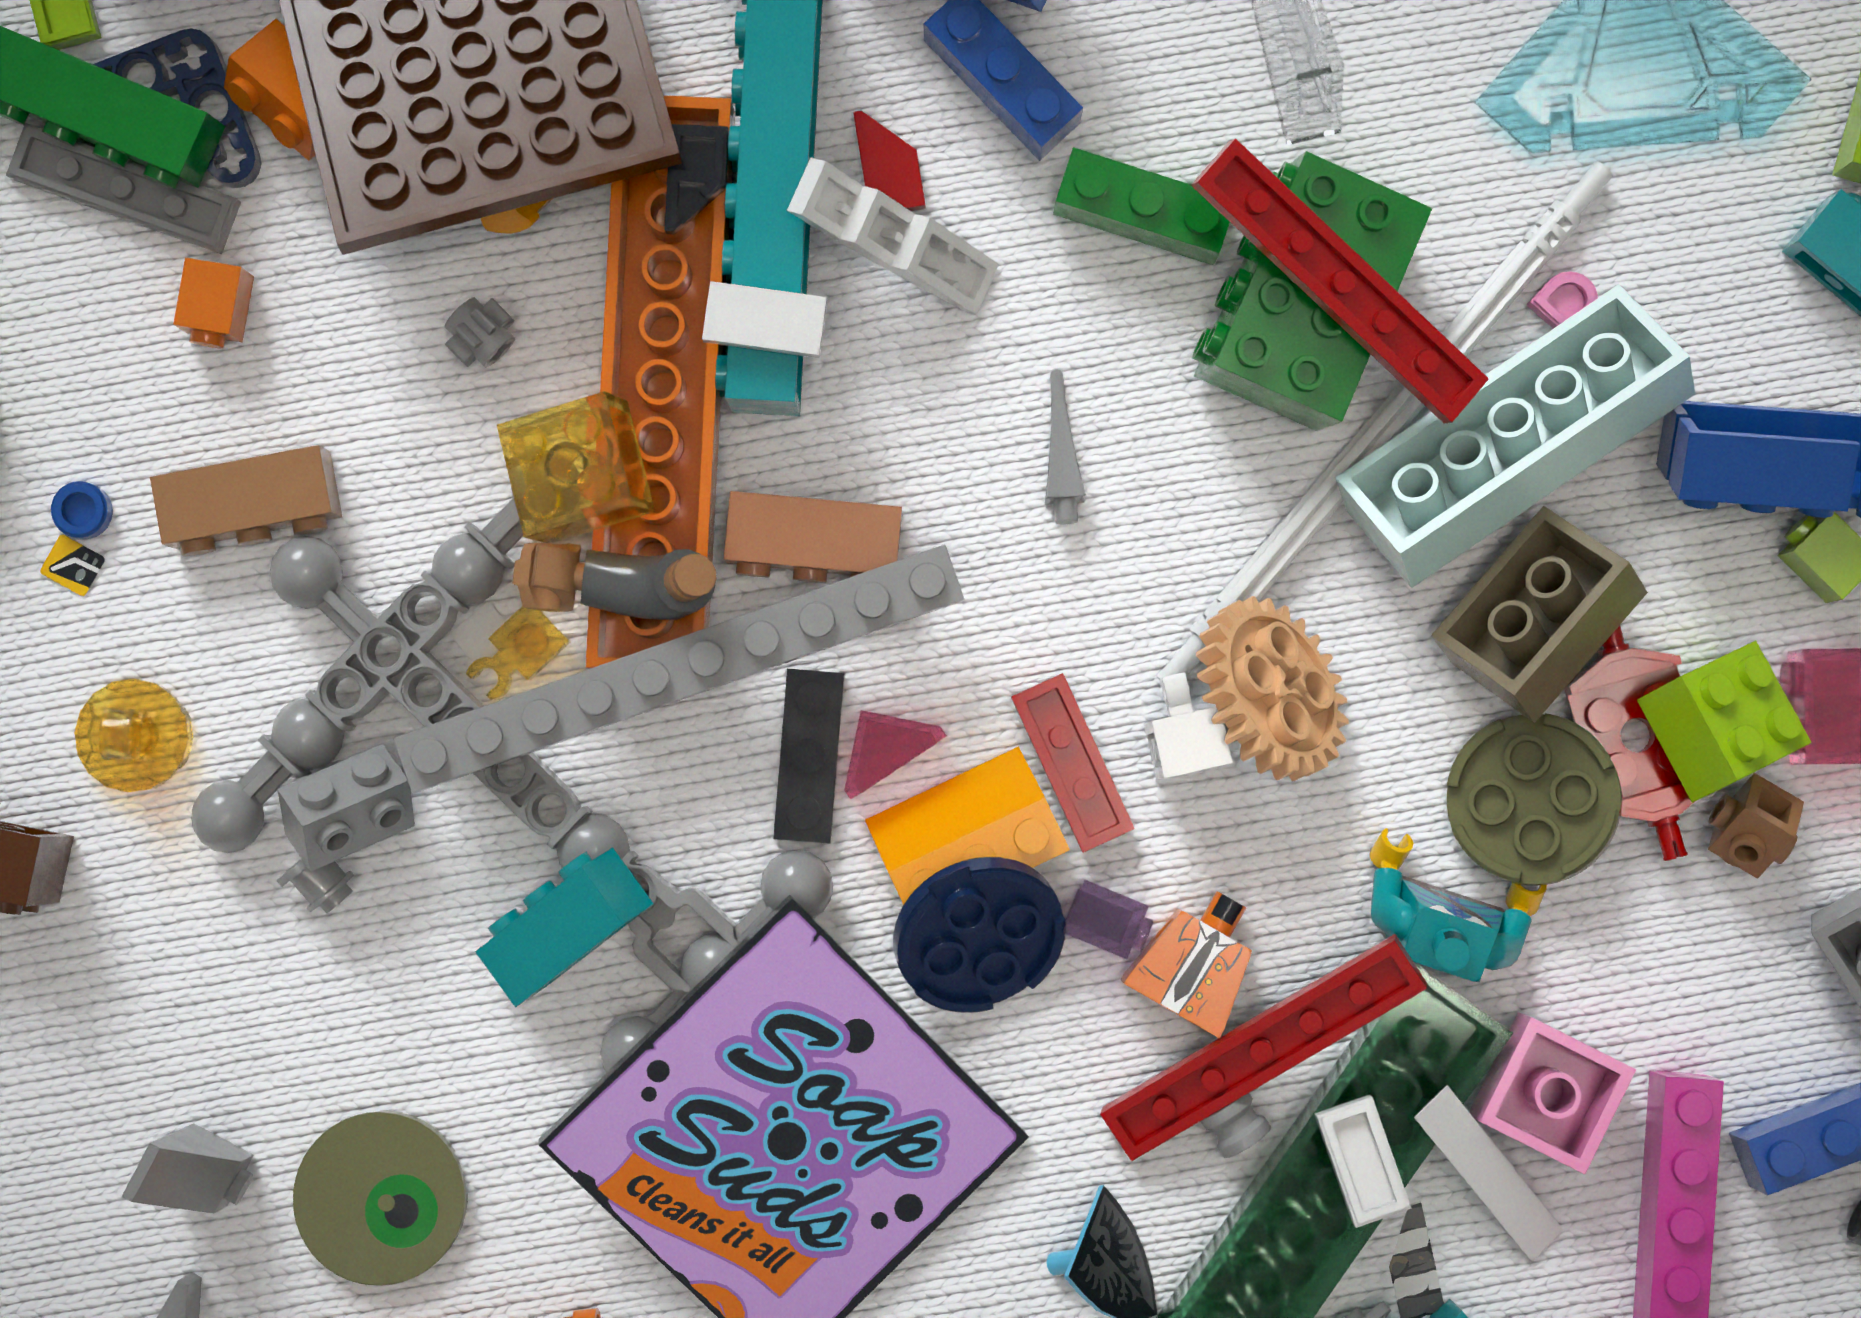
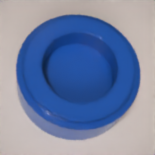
(81, 510)

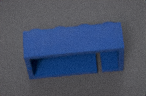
(1762, 457)

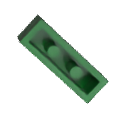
(1140, 206)

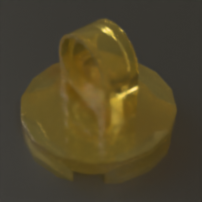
(133, 735)

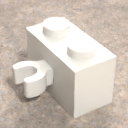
(1186, 738)

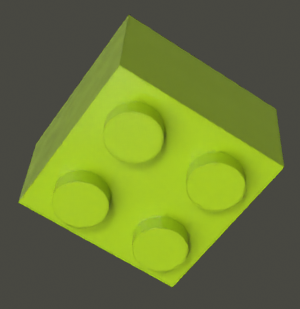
(1724, 721)

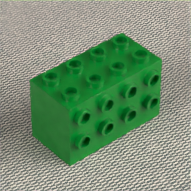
(1272, 336)

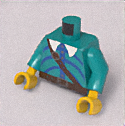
(1444, 926)

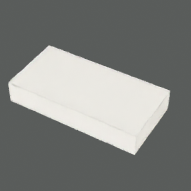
(764, 319)
(1362, 1161)

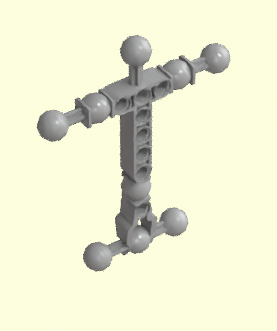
(312, 732)

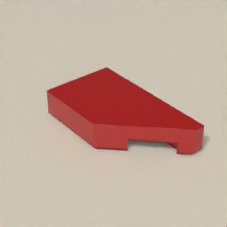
(889, 163)

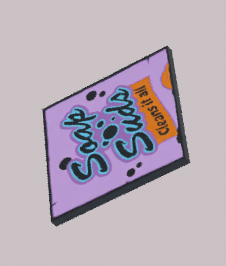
(783, 1131)

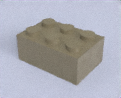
(1539, 613)

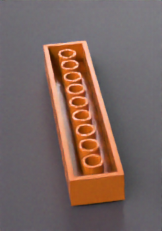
(667, 376)

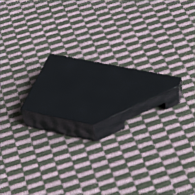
(699, 176)

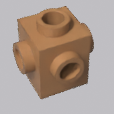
(1755, 826)

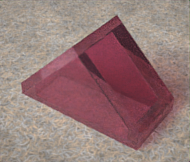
(884, 746)

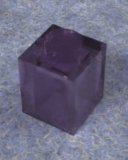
(1107, 919)

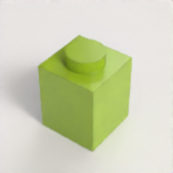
(1824, 555)

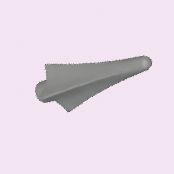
(1064, 476)

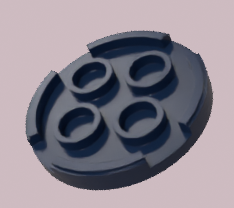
(978, 934)

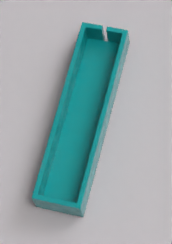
(769, 153)

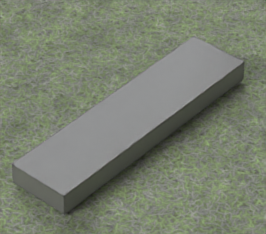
(76, 174)

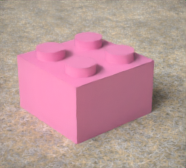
(1552, 1092)

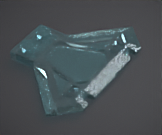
(1641, 76)

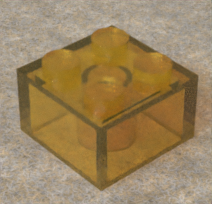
(575, 468)

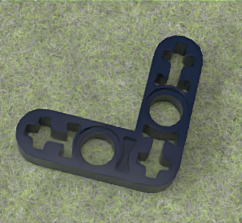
(192, 89)

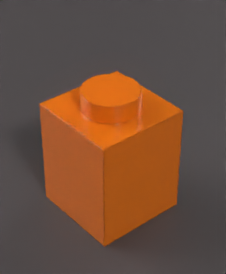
(213, 302)

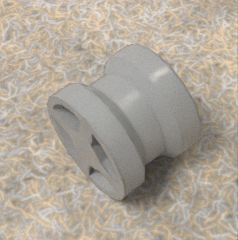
(1237, 1126)

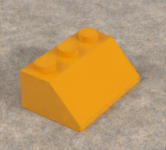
(971, 816)

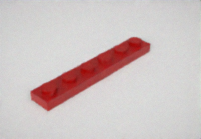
(1339, 281)
(1264, 1047)

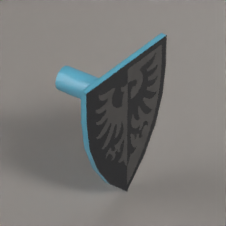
(1108, 1263)

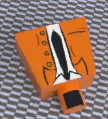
(1194, 965)

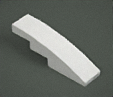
(893, 236)

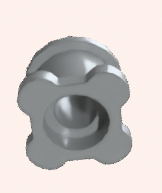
(321, 887)

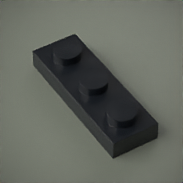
(808, 756)

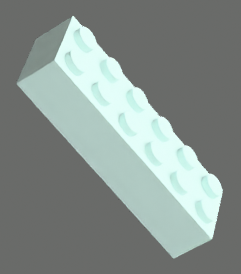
(1519, 437)

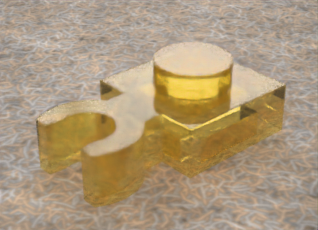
(525, 645)

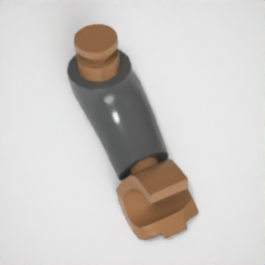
(614, 582)

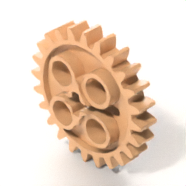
(1272, 688)

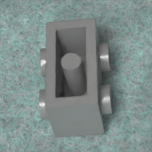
(346, 807)

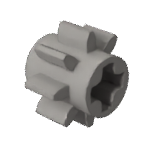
(479, 332)

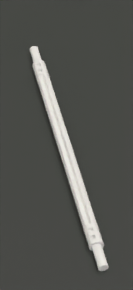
(1397, 409)

